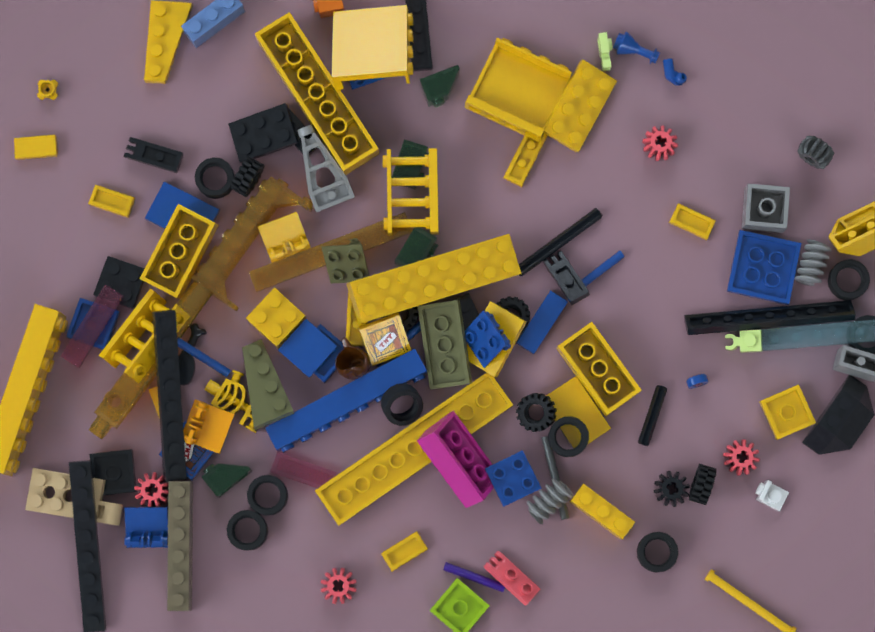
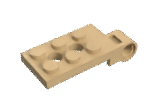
(58, 505)

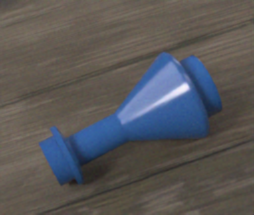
(627, 45)

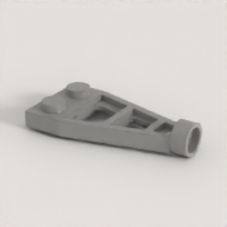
(329, 195)

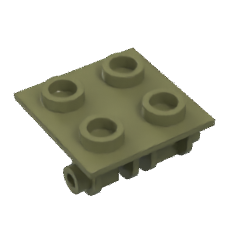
(345, 262)

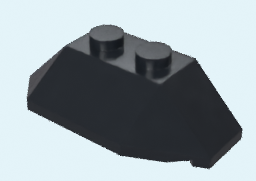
(842, 419)

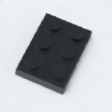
(263, 133)

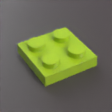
(459, 607)

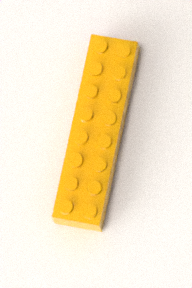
(315, 93)
(433, 278)
(27, 383)

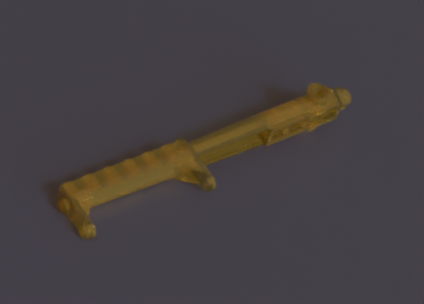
(207, 283)

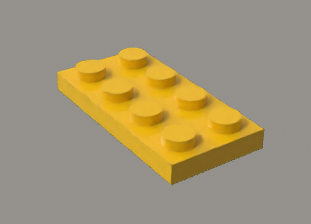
(579, 106)

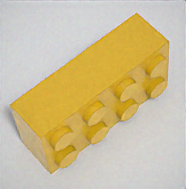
(179, 251)
(598, 369)

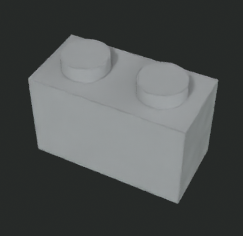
(855, 363)

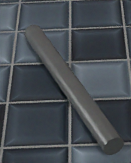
(554, 472)

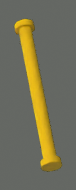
(748, 602)

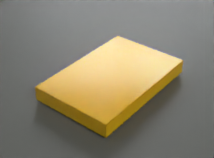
(512, 327)
(574, 401)

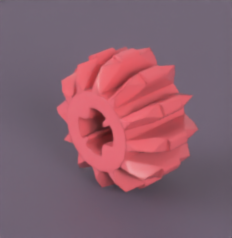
(662, 136)
(736, 450)
(148, 484)
(346, 585)

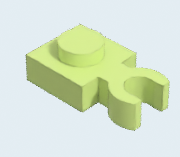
(605, 47)
(748, 341)

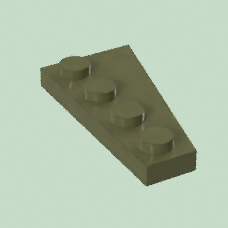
(266, 392)

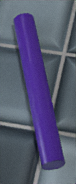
(473, 577)

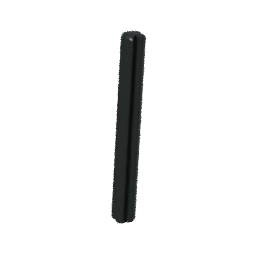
(559, 241)

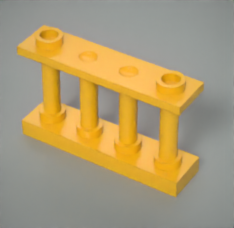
(429, 181)
(131, 331)

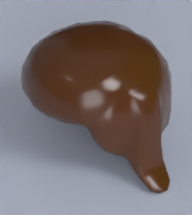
(352, 361)

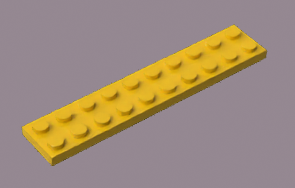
(402, 454)

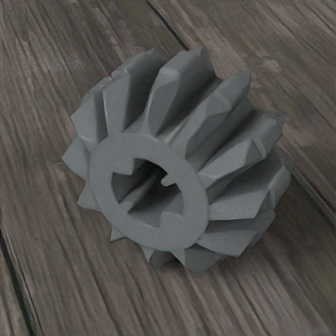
(815, 152)

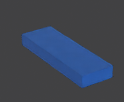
(542, 322)

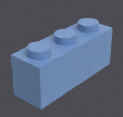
(212, 20)

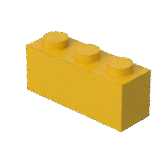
(602, 511)

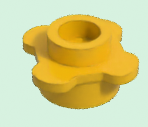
(43, 85)

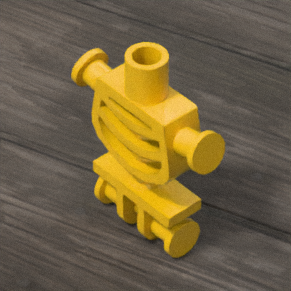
(219, 391)

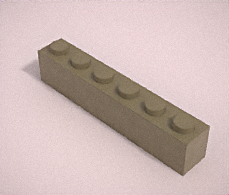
(180, 545)

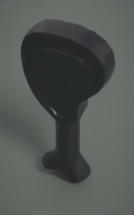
(187, 361)

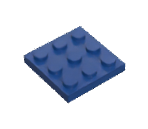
(764, 267)

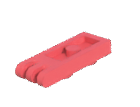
(512, 578)

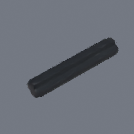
(652, 415)

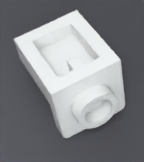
(771, 495)

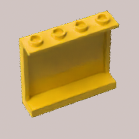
(371, 44)
(518, 89)

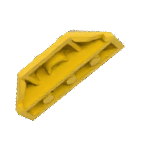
(855, 231)

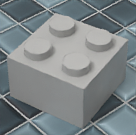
(765, 208)

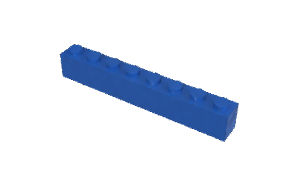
(344, 401)

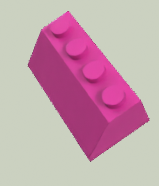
(458, 459)

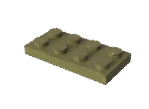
(444, 344)

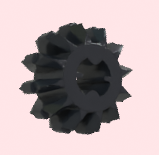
(677, 485)

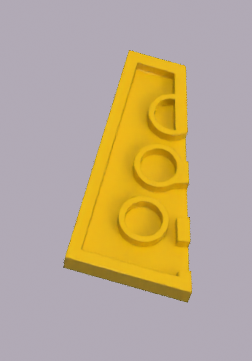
(164, 38)

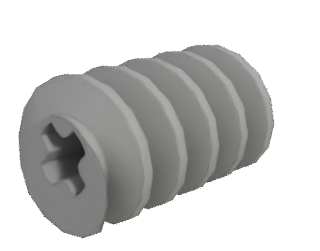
(812, 263)
(549, 500)

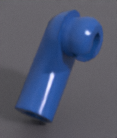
(672, 75)

